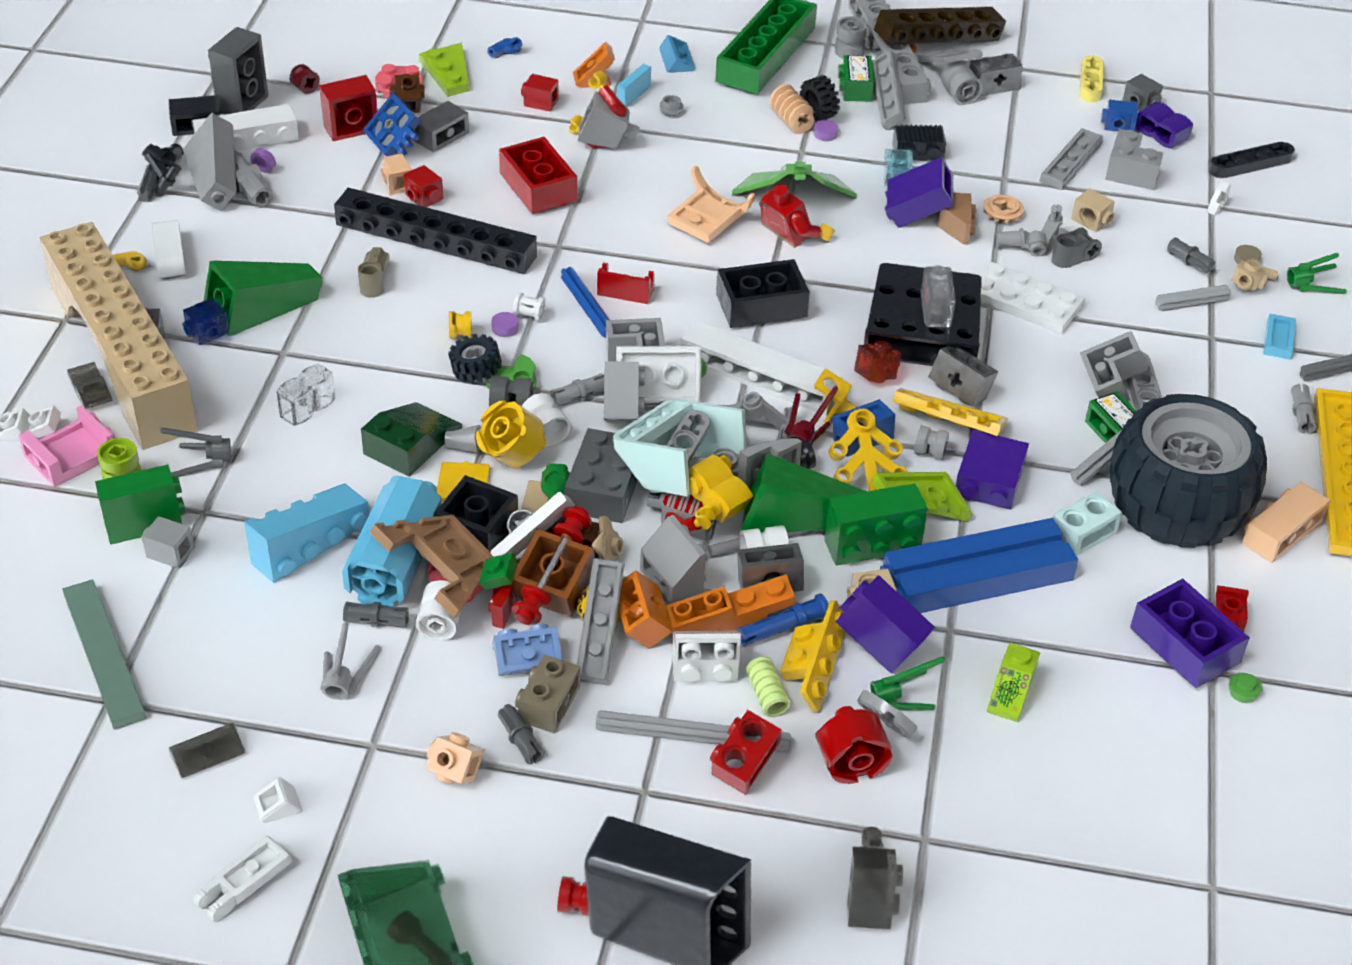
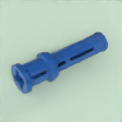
(795, 616)

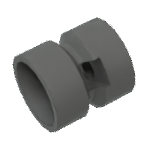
(502, 387)

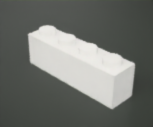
(260, 126)

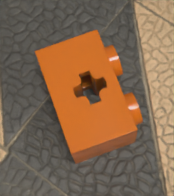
(643, 610)

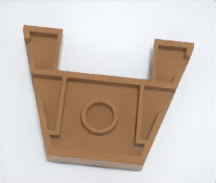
(447, 547)

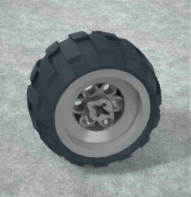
(1188, 470)

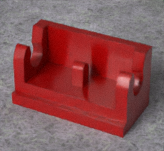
(625, 286)

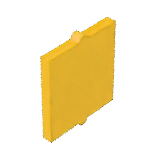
(453, 472)

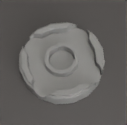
(887, 713)

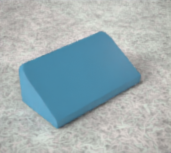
(676, 55)

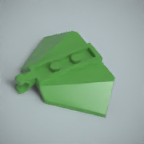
(798, 171)

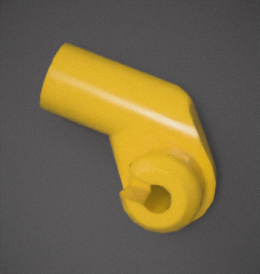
(131, 259)

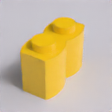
(718, 488)

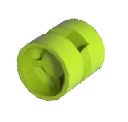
(118, 457)

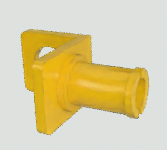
(842, 404)

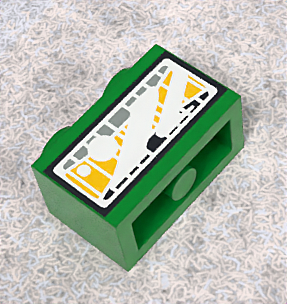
(856, 78)
(1108, 415)

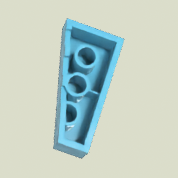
(304, 530)

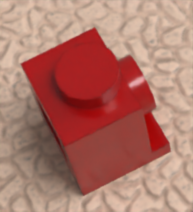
(1232, 604)

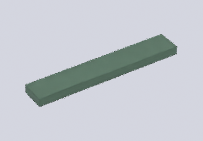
(103, 654)

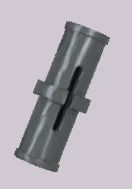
(375, 614)

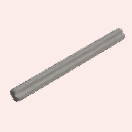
(674, 728)

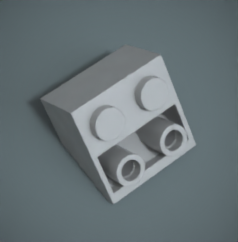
(674, 561)

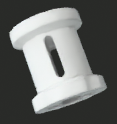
(537, 304)

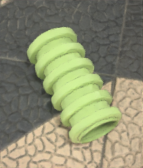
(767, 686)

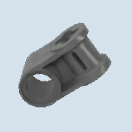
(1074, 248)

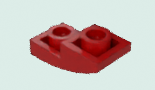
(501, 605)

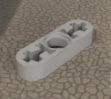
(683, 432)

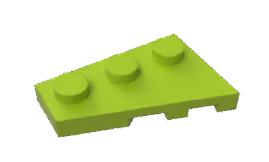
(447, 68)

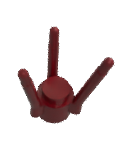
(804, 429)

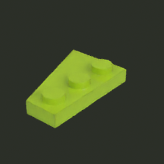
(936, 489)

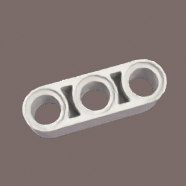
(168, 248)

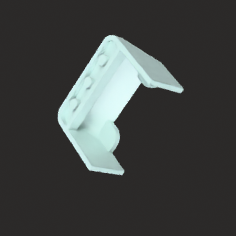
(665, 467)

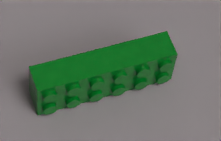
(765, 44)

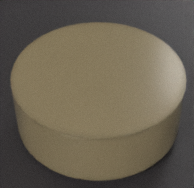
(1247, 252)

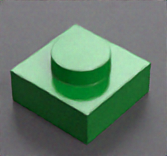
(498, 571)

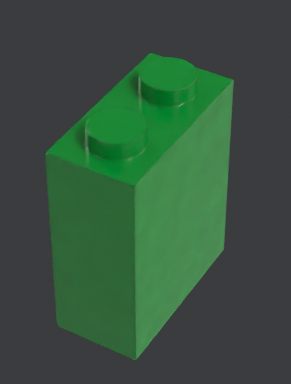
(137, 499)

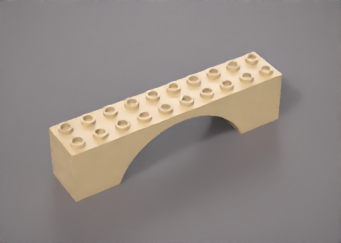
(138, 360)

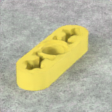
(1091, 79)

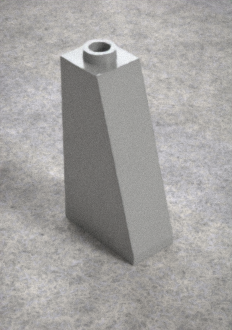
(213, 161)

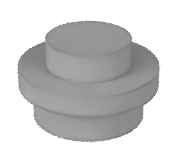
(671, 105)

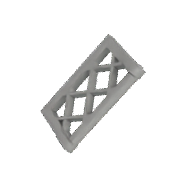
(950, 55)

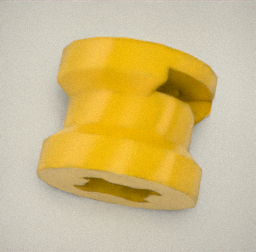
(460, 324)

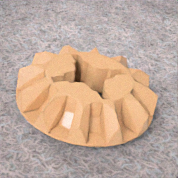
(995, 206)

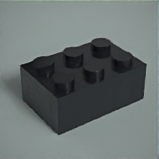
(762, 293)

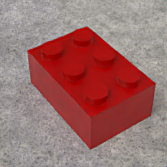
(538, 175)

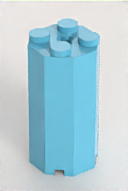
(370, 567)

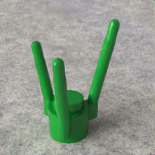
(1304, 274)
(890, 689)

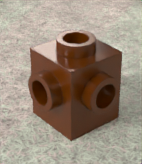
(409, 90)

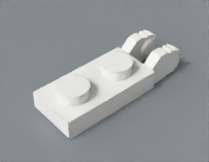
(242, 877)

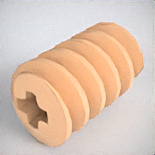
(792, 109)

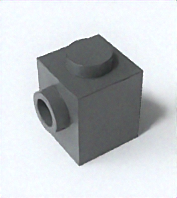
(1143, 91)

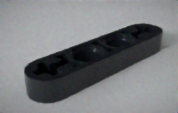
(1231, 163)

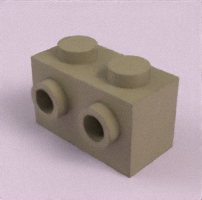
(548, 693)

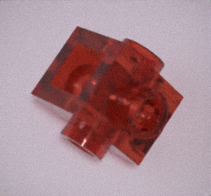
(877, 361)

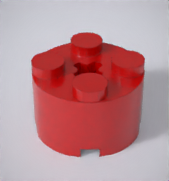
(854, 745)

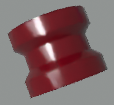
(304, 78)

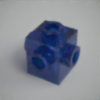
(205, 321)

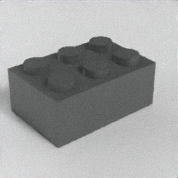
(238, 71)
(600, 478)

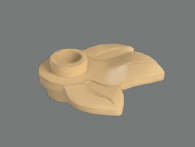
(608, 543)

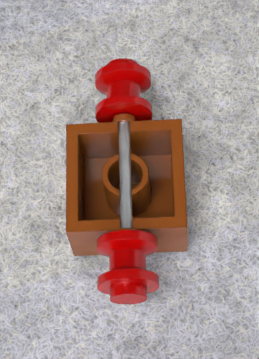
(554, 569)

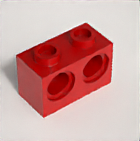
(751, 753)

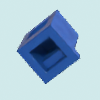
(1119, 115)

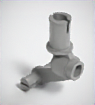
(1035, 241)
(757, 407)

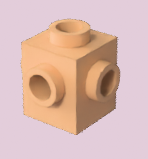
(454, 758)

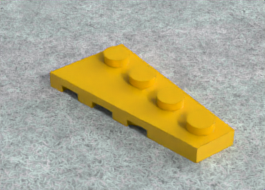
(951, 411)

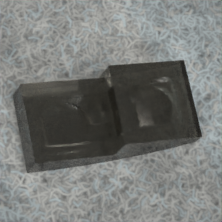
(89, 385)

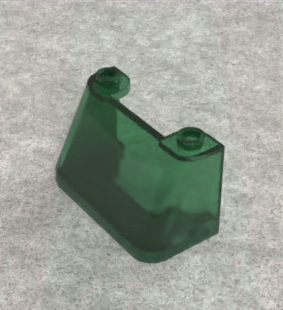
(401, 915)

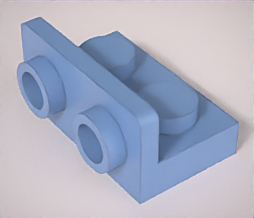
(522, 650)

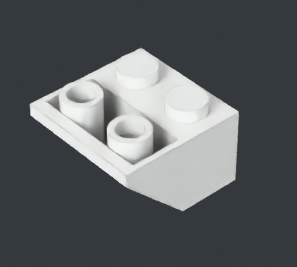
(706, 655)

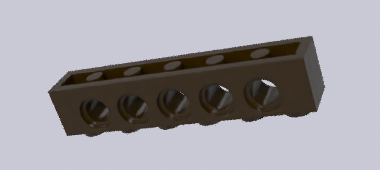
(939, 25)

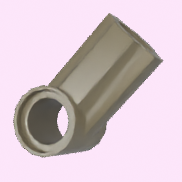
(372, 272)

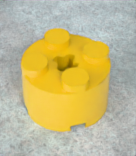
(510, 434)

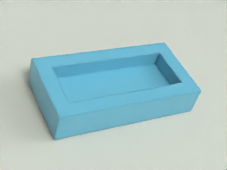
(634, 85)
(1279, 336)

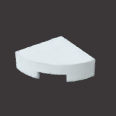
(1219, 198)

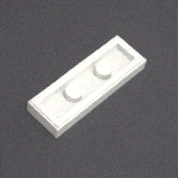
(541, 519)

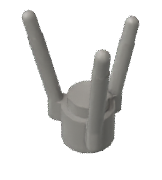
(338, 681)

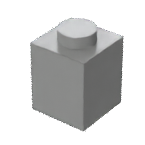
(167, 542)

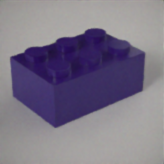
(1189, 633)

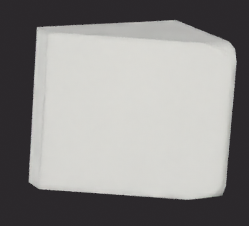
(276, 801)

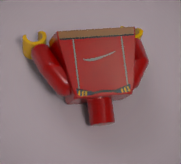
(788, 217)

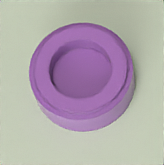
(825, 130)
(263, 159)
(505, 324)

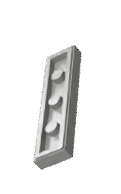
(888, 89)
(1071, 158)
(600, 620)

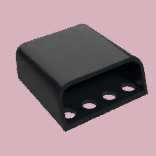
(899, 317)
(667, 895)

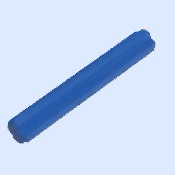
(585, 299)

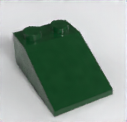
(406, 436)

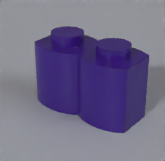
(1164, 125)

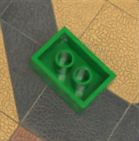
(874, 523)

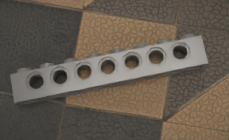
(913, 81)

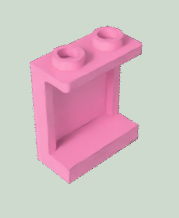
(67, 450)

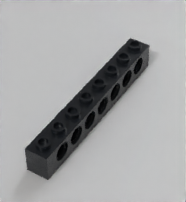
(436, 230)

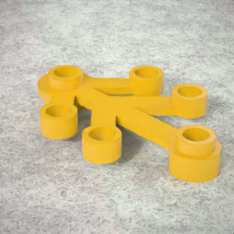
(866, 453)

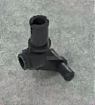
(159, 160)

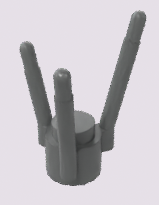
(216, 449)

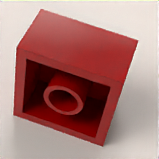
(347, 106)

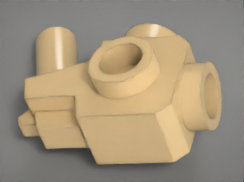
(1251, 275)

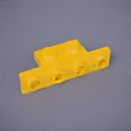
(814, 655)

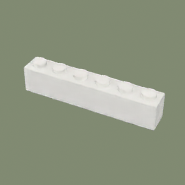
(758, 365)

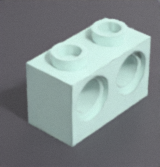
(1088, 522)

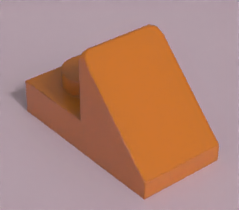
(598, 61)

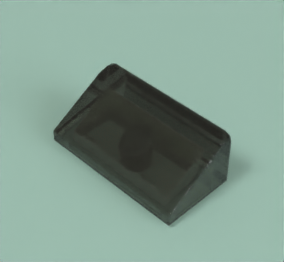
(206, 750)

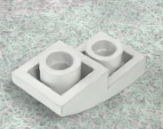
(38, 423)

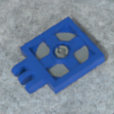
(393, 127)

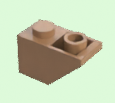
(959, 219)

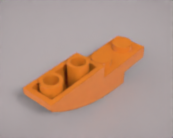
(728, 611)

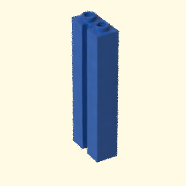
(981, 565)

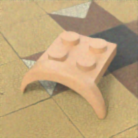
(706, 212)

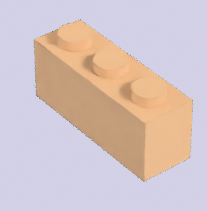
(1285, 521)

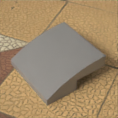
(753, 456)

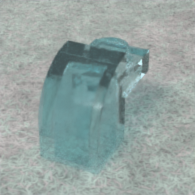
(896, 163)

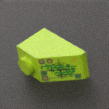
(1013, 682)

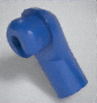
(506, 45)

